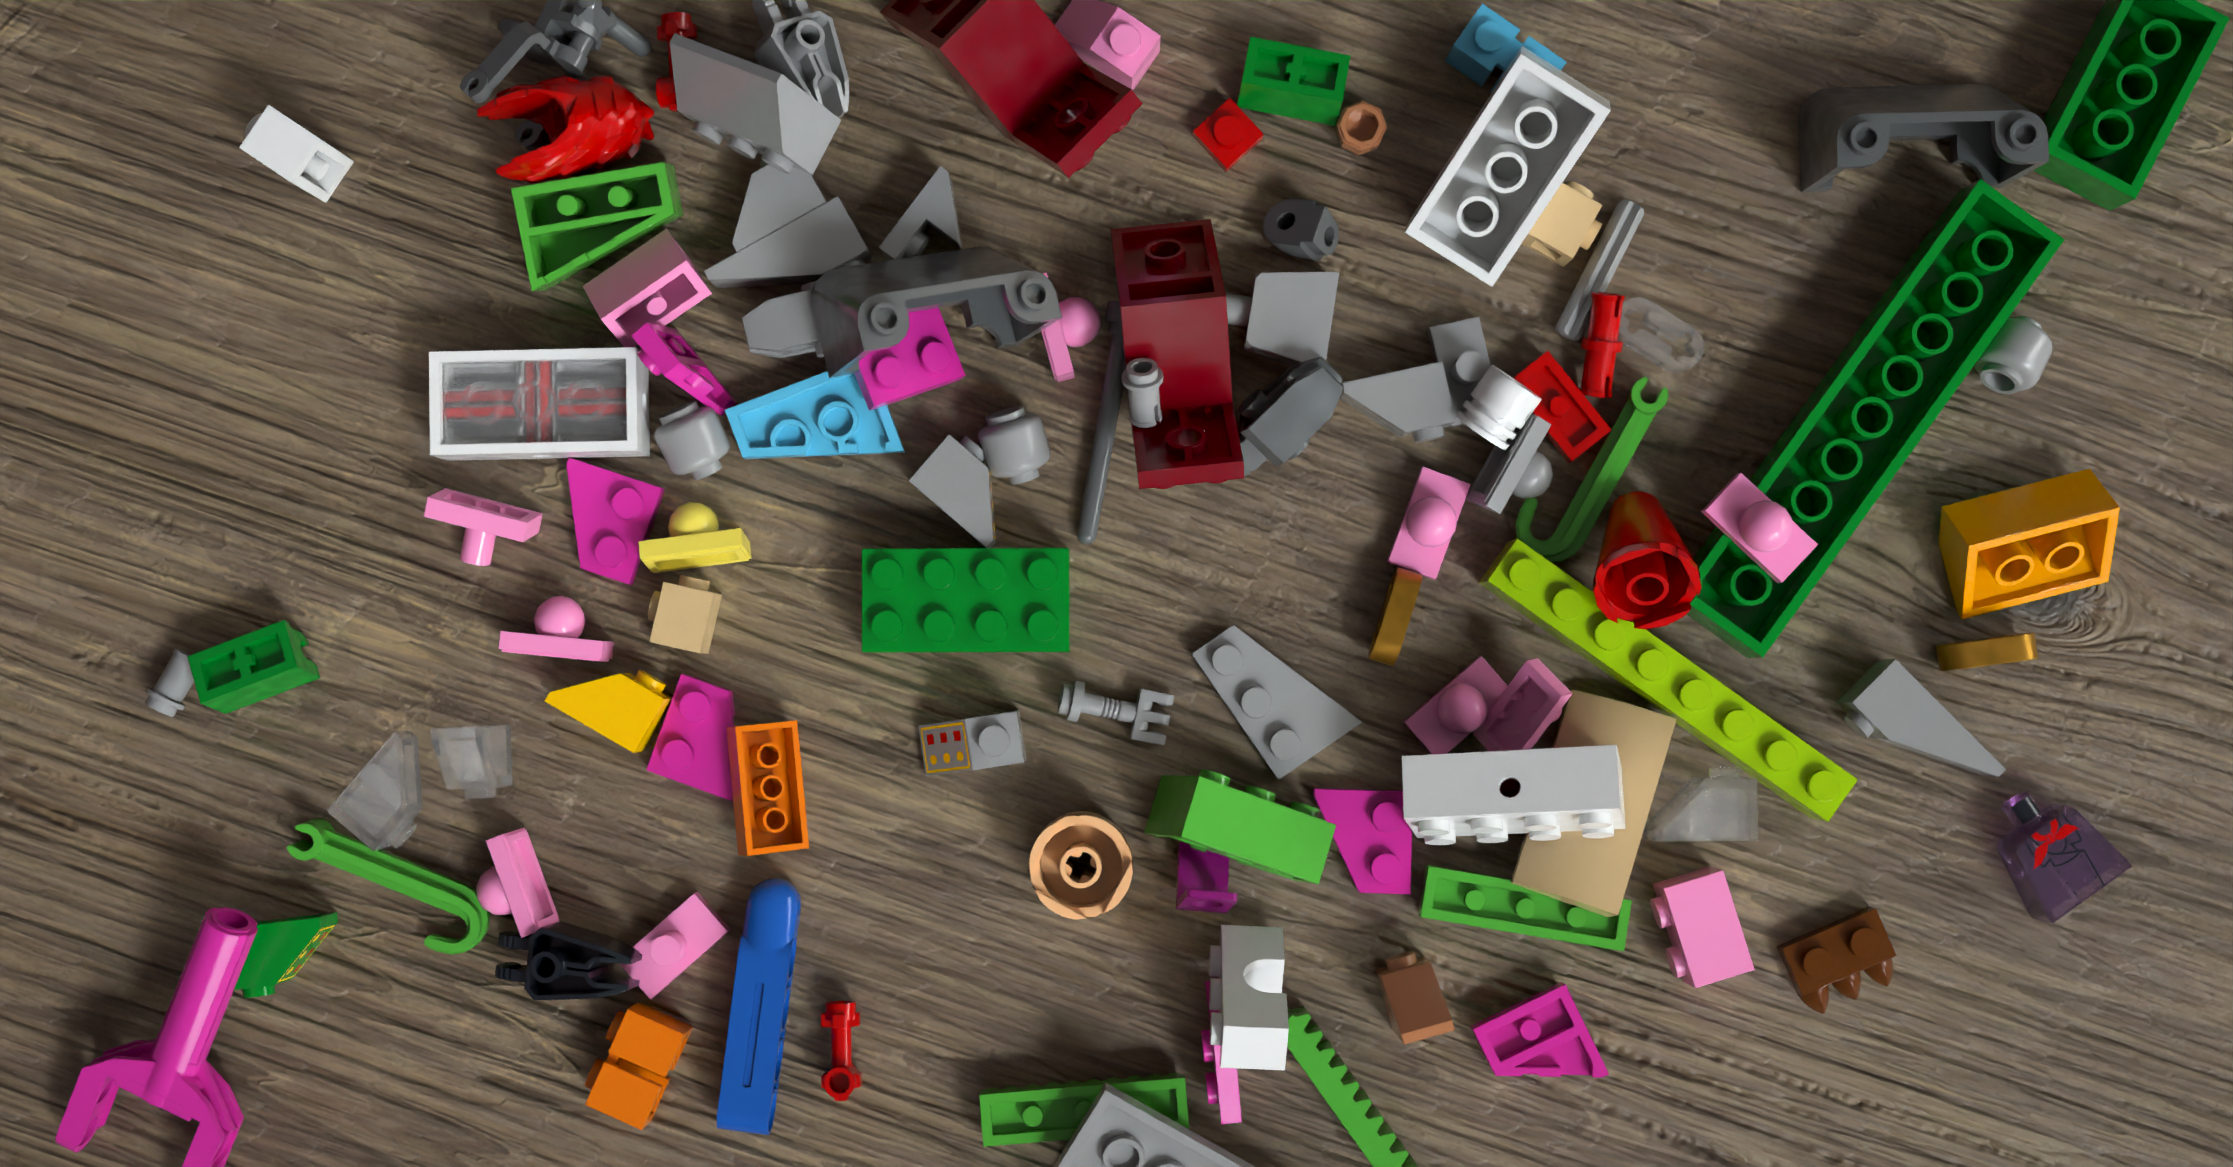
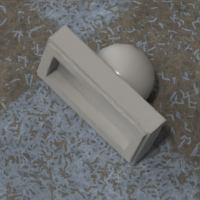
(1514, 471)

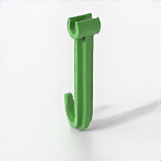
(1598, 482)
(399, 876)

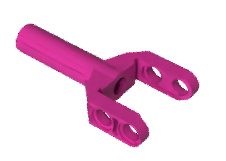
(174, 1066)

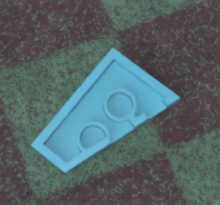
(813, 420)

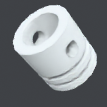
(1498, 407)

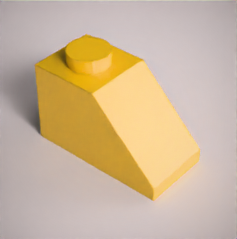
(617, 707)

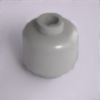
(2015, 356)
(692, 440)
(1014, 444)

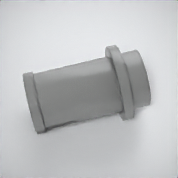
(1143, 382)
(172, 685)

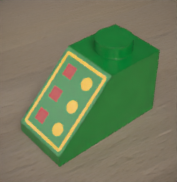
(281, 951)

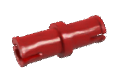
(1601, 344)

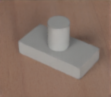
(1464, 358)

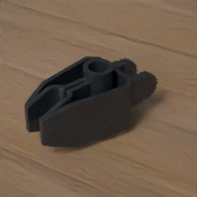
(568, 963)

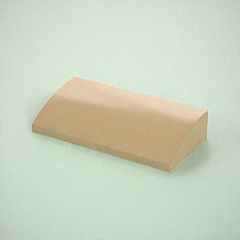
(1597, 870)

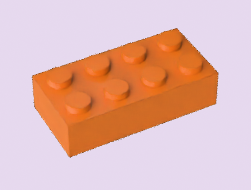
(767, 788)

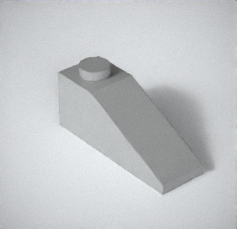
(796, 252)
(1903, 713)

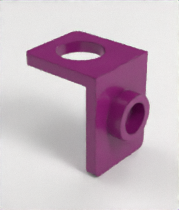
(1202, 881)

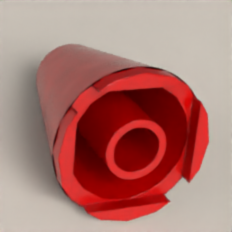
(1644, 565)

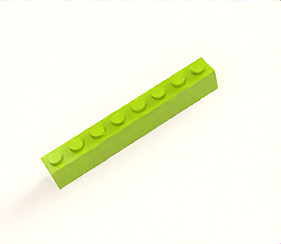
(1669, 682)

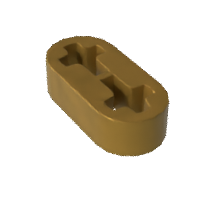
(1395, 616)
(1986, 651)

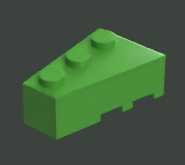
(590, 217)
(1242, 825)

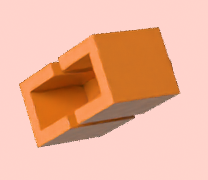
(637, 1064)

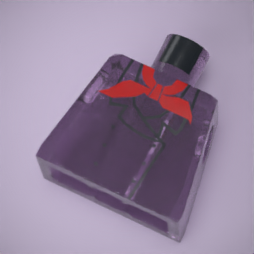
(2055, 857)

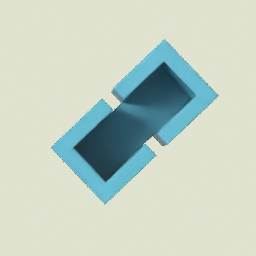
(1491, 43)

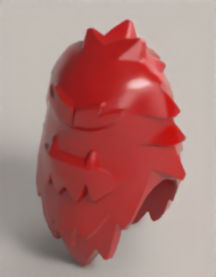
(585, 122)

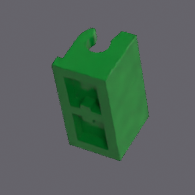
(1293, 81)
(252, 668)

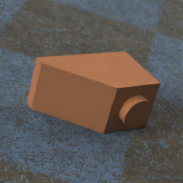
(1413, 998)

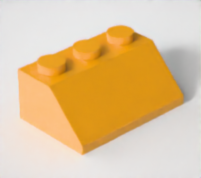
(2028, 542)

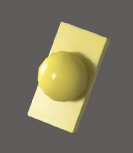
(694, 542)

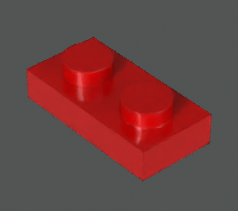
(1573, 418)

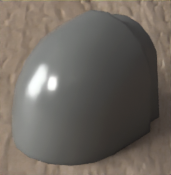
(1301, 229)

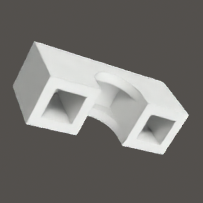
(1249, 998)

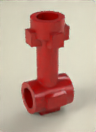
(671, 23)
(843, 1075)

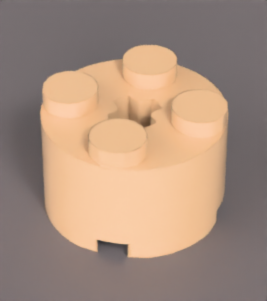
(1091, 892)

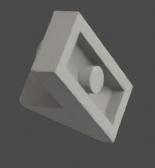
(931, 210)

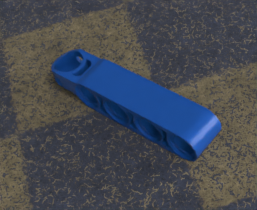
(759, 1008)

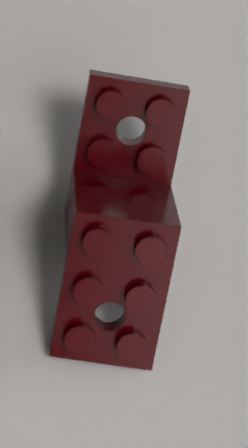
(1021, 75)
(1178, 317)

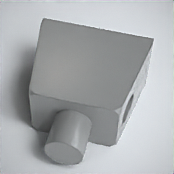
(1286, 315)

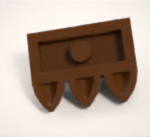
(1837, 956)

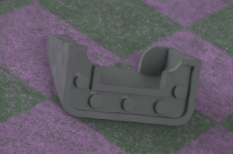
(1854, 127)
(869, 303)

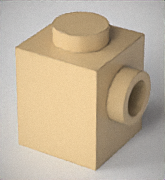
(1565, 224)
(684, 615)

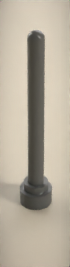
(1104, 431)

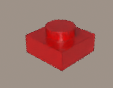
(1227, 134)

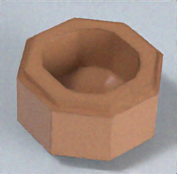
(1360, 127)

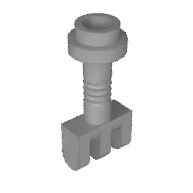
(1075, 701)

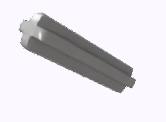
(1600, 268)

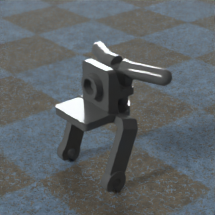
(559, 39)

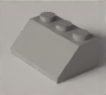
(749, 107)

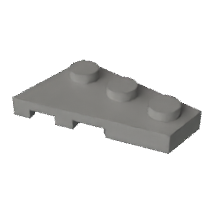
(1272, 702)

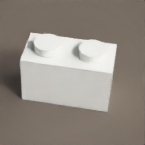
(295, 153)

